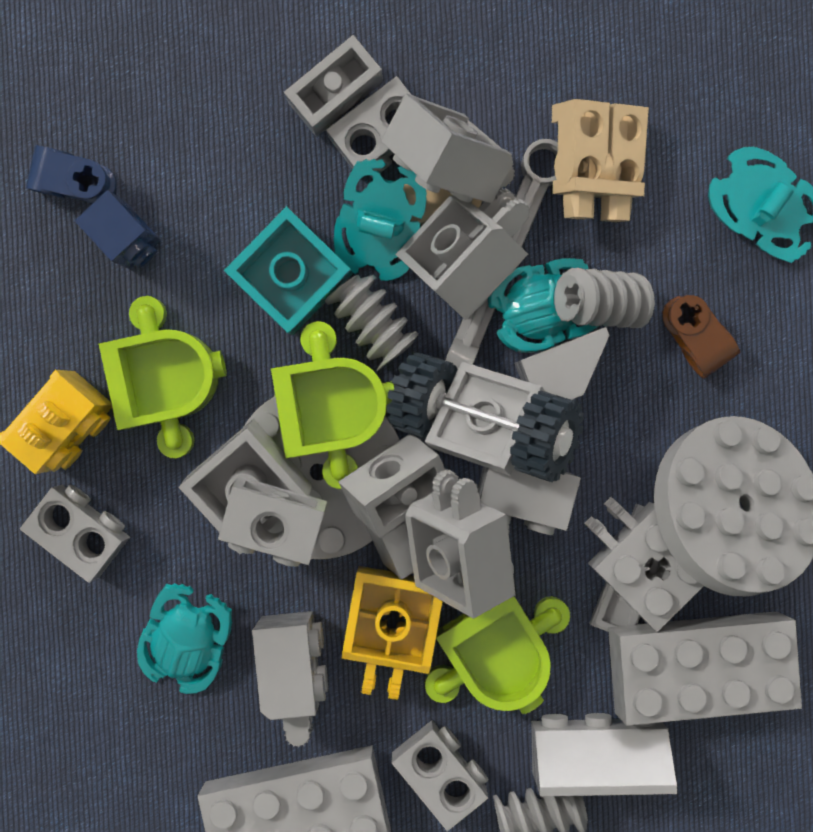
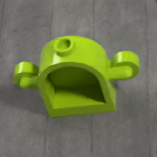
(160, 376)
(328, 403)
(498, 655)

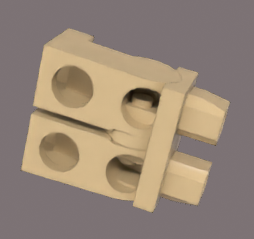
(599, 157)

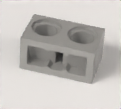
(368, 120)
(70, 543)
(431, 779)

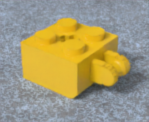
(56, 423)
(372, 642)

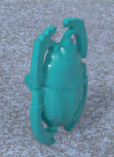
(763, 202)
(378, 219)
(531, 308)
(184, 639)

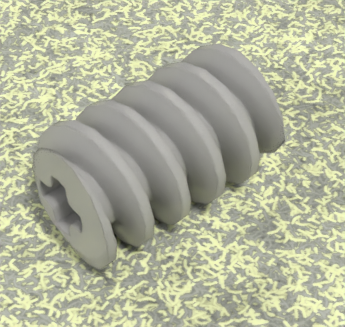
(604, 298)
(372, 319)
(541, 814)

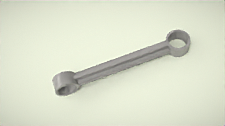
(531, 191)

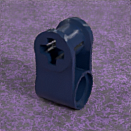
(65, 175)

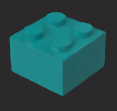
(288, 271)

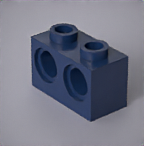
(119, 231)

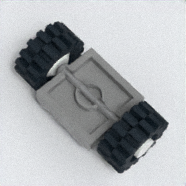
(485, 417)

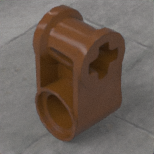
(704, 341)

